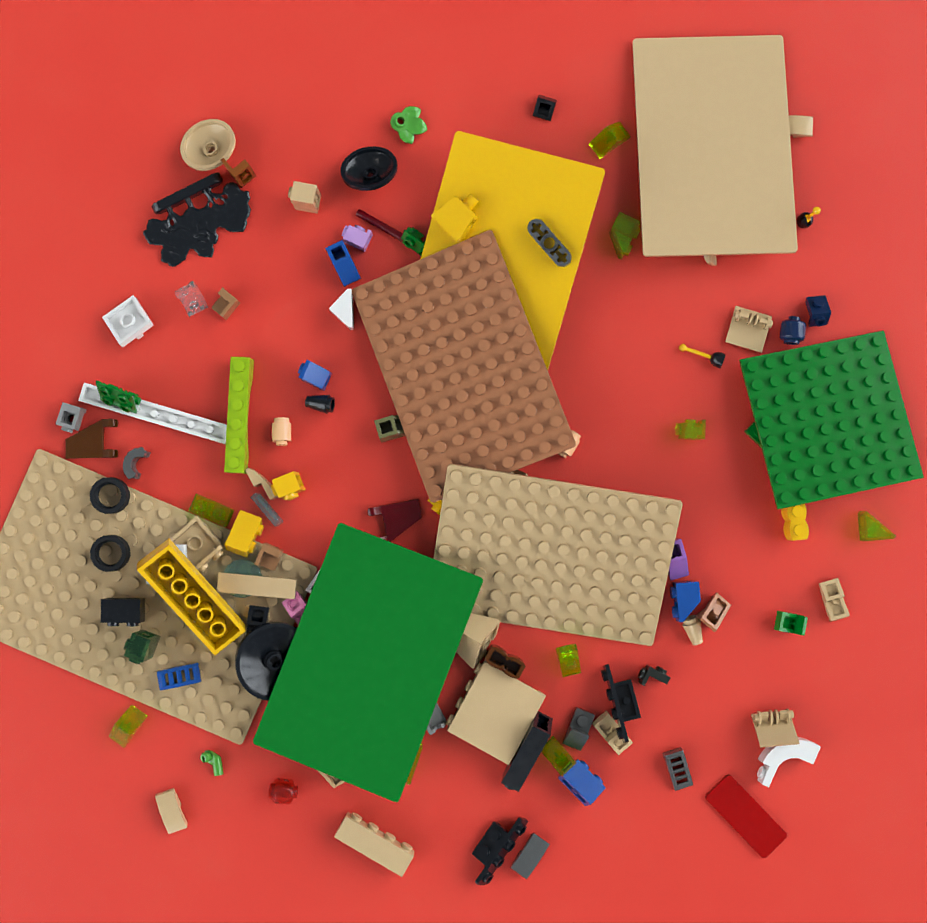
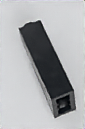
(527, 752)

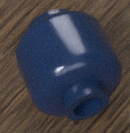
(792, 330)

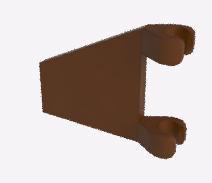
(90, 442)

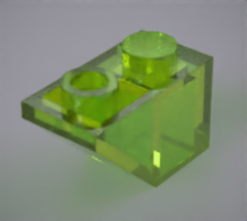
(622, 233)

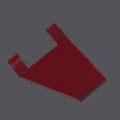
(397, 517)

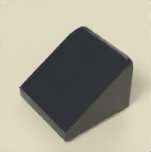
(544, 107)

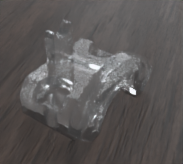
(191, 298)

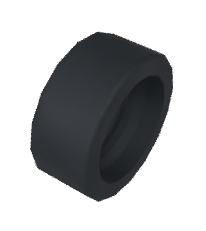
(94, 495)
(95, 555)

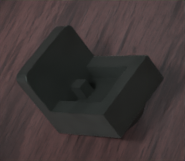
(657, 673)

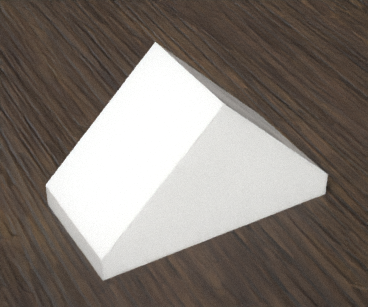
(344, 309)

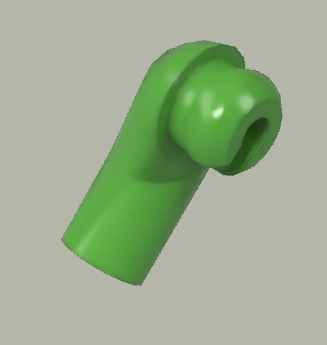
(213, 759)

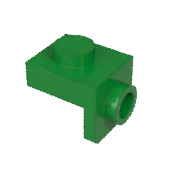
(790, 623)

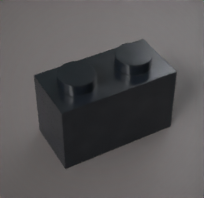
(123, 611)

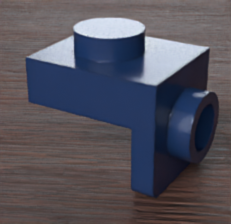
(818, 310)

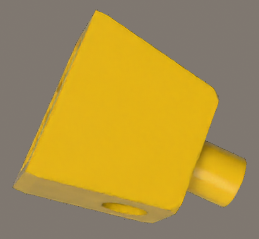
(457, 216)

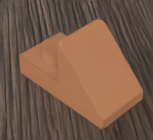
(714, 612)

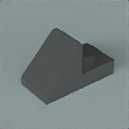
(578, 729)

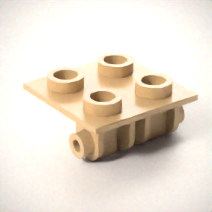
(748, 329)
(775, 728)

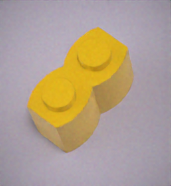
(795, 525)

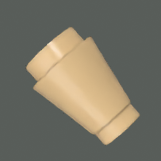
(693, 628)

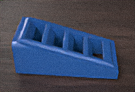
(162, 677)

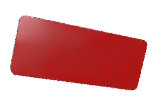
(746, 816)

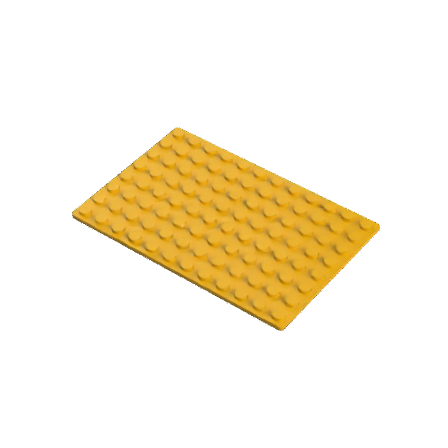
(512, 191)

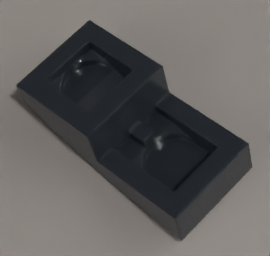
(257, 616)

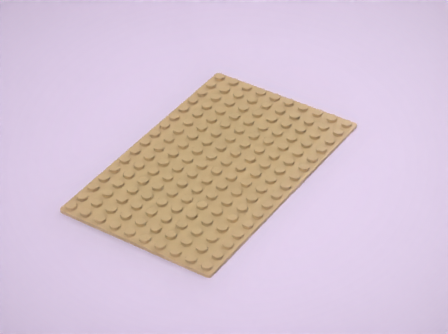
(56, 594)

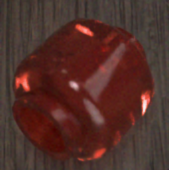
(282, 791)

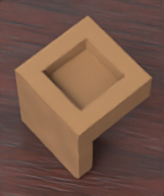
(225, 304)
(269, 556)

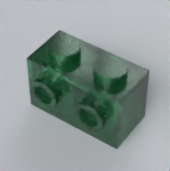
(141, 646)

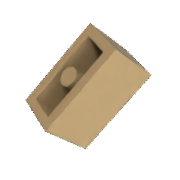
(305, 197)

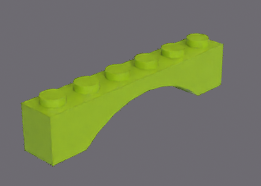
(237, 417)

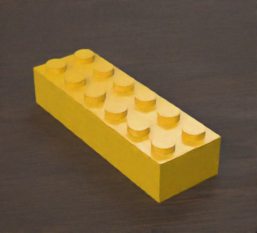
(191, 596)

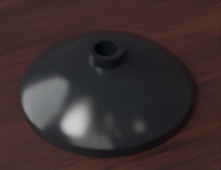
(369, 168)

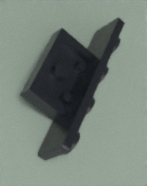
(623, 701)
(495, 846)

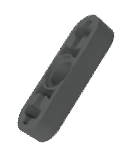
(544, 228)

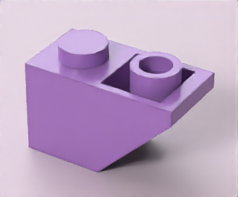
(679, 564)

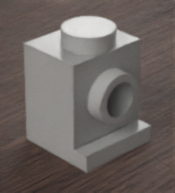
(65, 414)

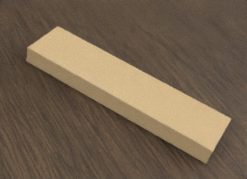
(256, 585)

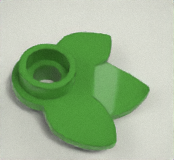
(411, 124)

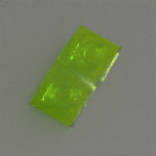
(211, 510)

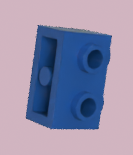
(583, 783)

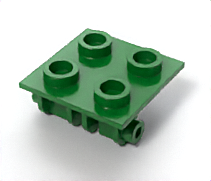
(116, 396)

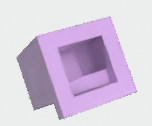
(357, 237)

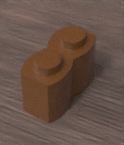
(509, 663)

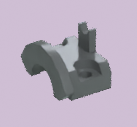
(130, 461)

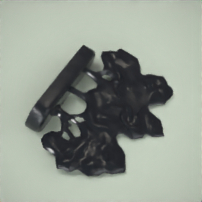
(197, 226)

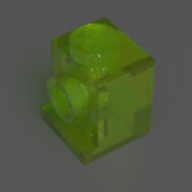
(691, 430)

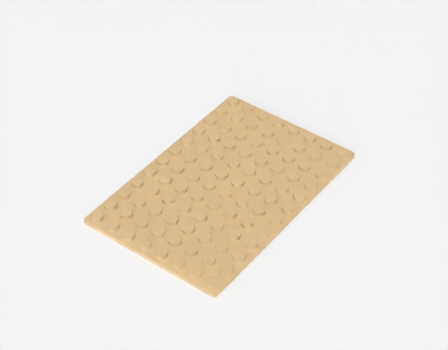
(714, 146)
(559, 552)

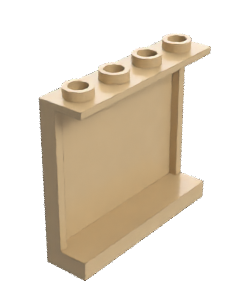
(495, 712)

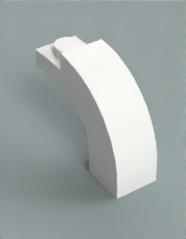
(774, 756)

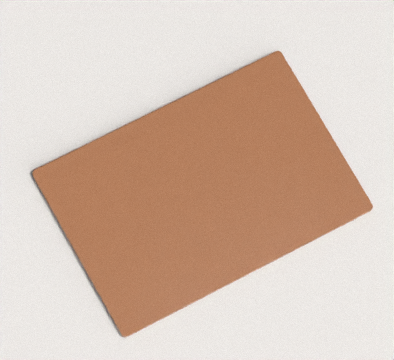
(463, 363)

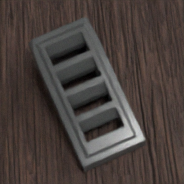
(674, 754)

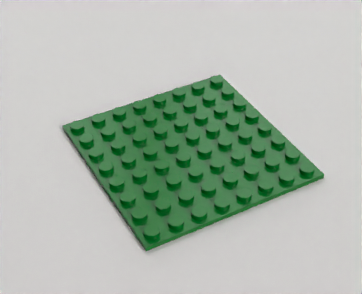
(830, 419)

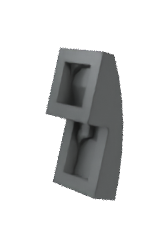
(529, 856)

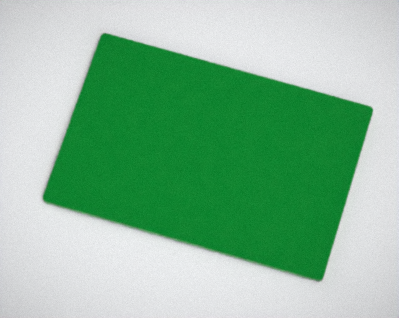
(368, 662)

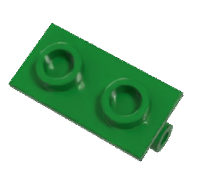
(412, 239)

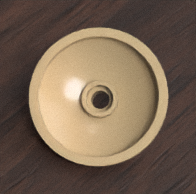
(207, 144)

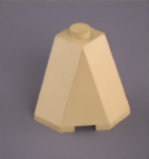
(476, 638)

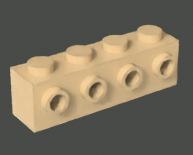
(374, 843)

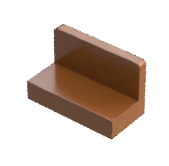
(241, 173)

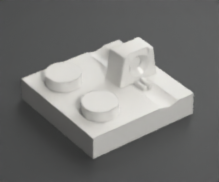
(128, 321)

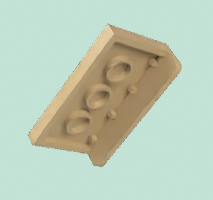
(201, 543)

